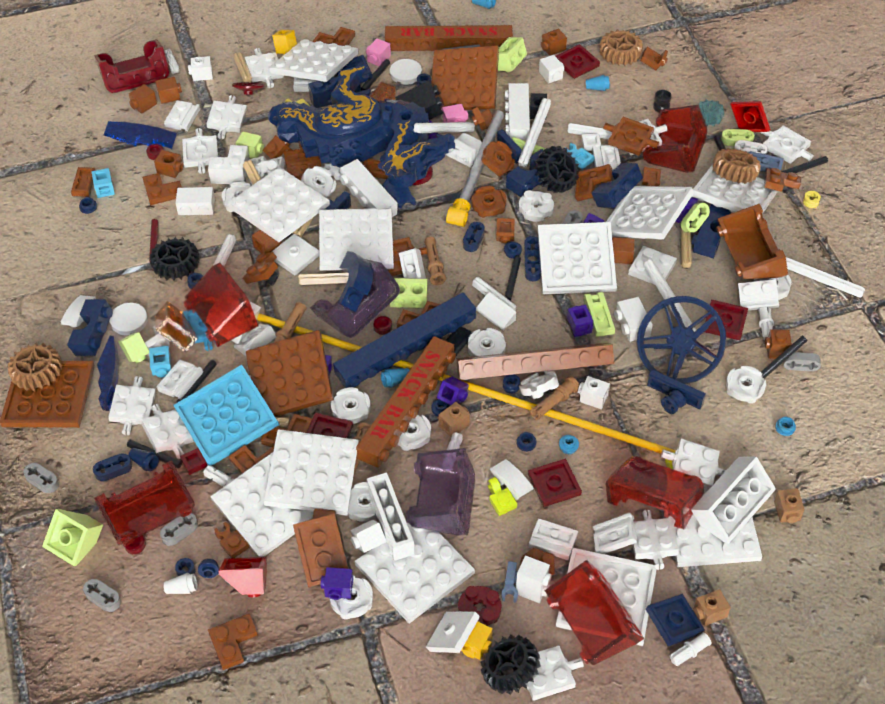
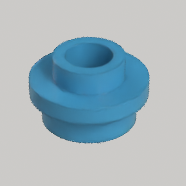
(785, 422)
(568, 448)

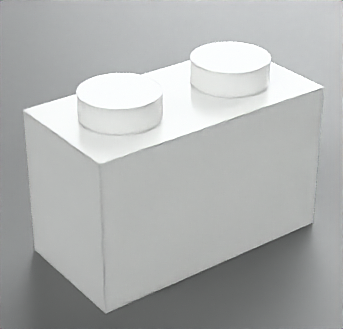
(195, 201)
(630, 315)
(533, 579)

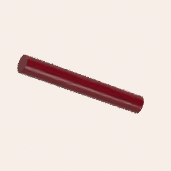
(154, 235)

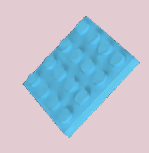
(226, 415)

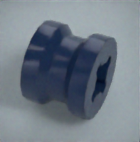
(673, 402)

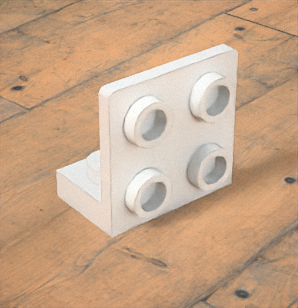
(465, 149)

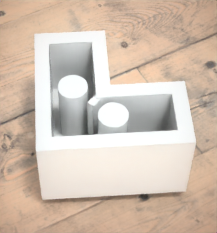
(229, 169)

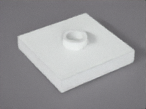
(295, 254)
(452, 632)

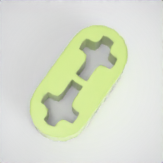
(736, 135)
(696, 218)

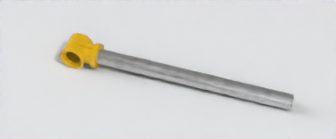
(458, 213)

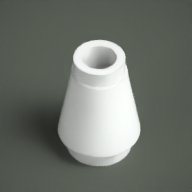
(181, 585)

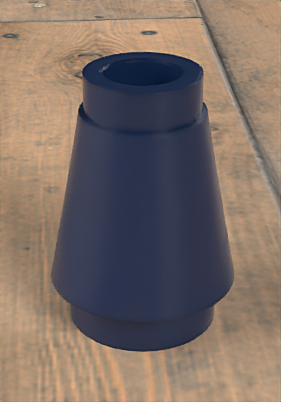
(145, 459)

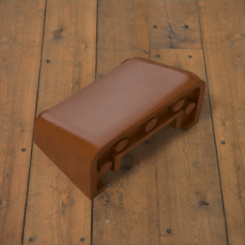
(752, 244)

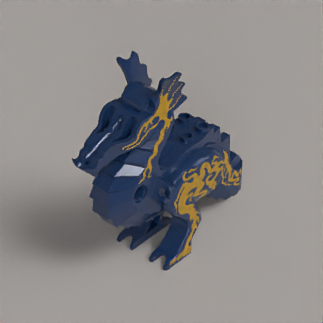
(362, 128)

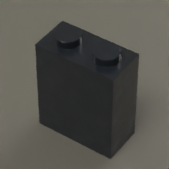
(425, 96)

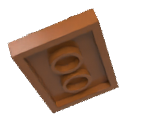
(319, 547)

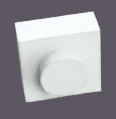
(590, 140)

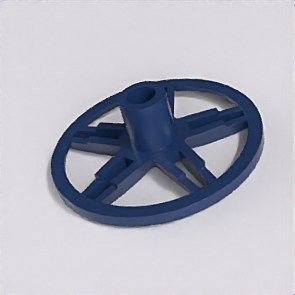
(682, 339)

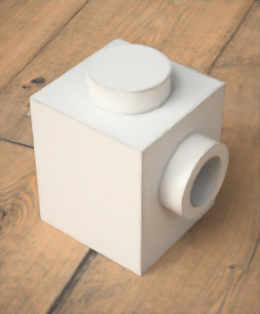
(201, 68)
(551, 69)
(593, 392)
(367, 536)

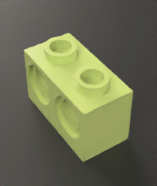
(511, 53)
(411, 294)

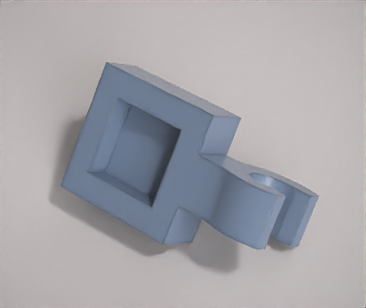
(510, 580)

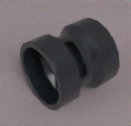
(662, 100)

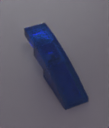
(139, 133)
(109, 373)

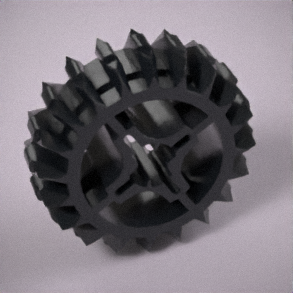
(551, 171)
(174, 258)
(510, 664)

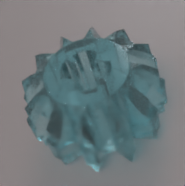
(712, 112)

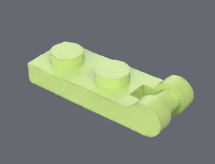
(600, 314)

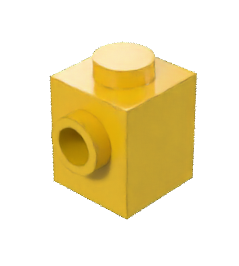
(284, 41)
(478, 641)

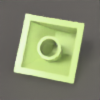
(71, 535)

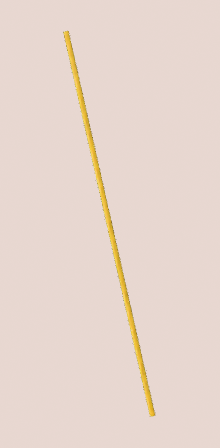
(491, 393)

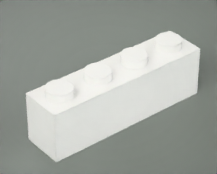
(518, 110)
(366, 187)
(390, 516)

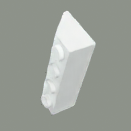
(734, 498)

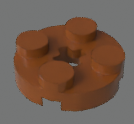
(491, 160)
(483, 208)

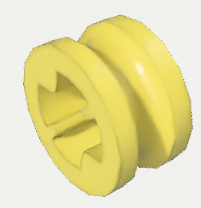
(811, 195)

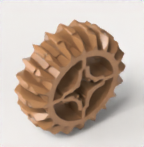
(621, 47)
(736, 165)
(34, 366)

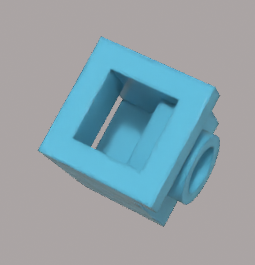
(103, 182)
(160, 365)

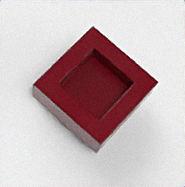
(193, 461)

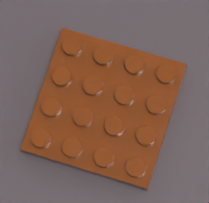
(467, 76)
(291, 373)
(54, 405)

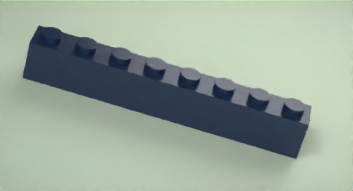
(404, 341)

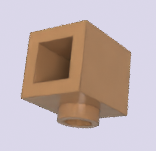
(454, 419)
(789, 505)
(711, 607)

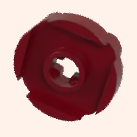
(483, 595)

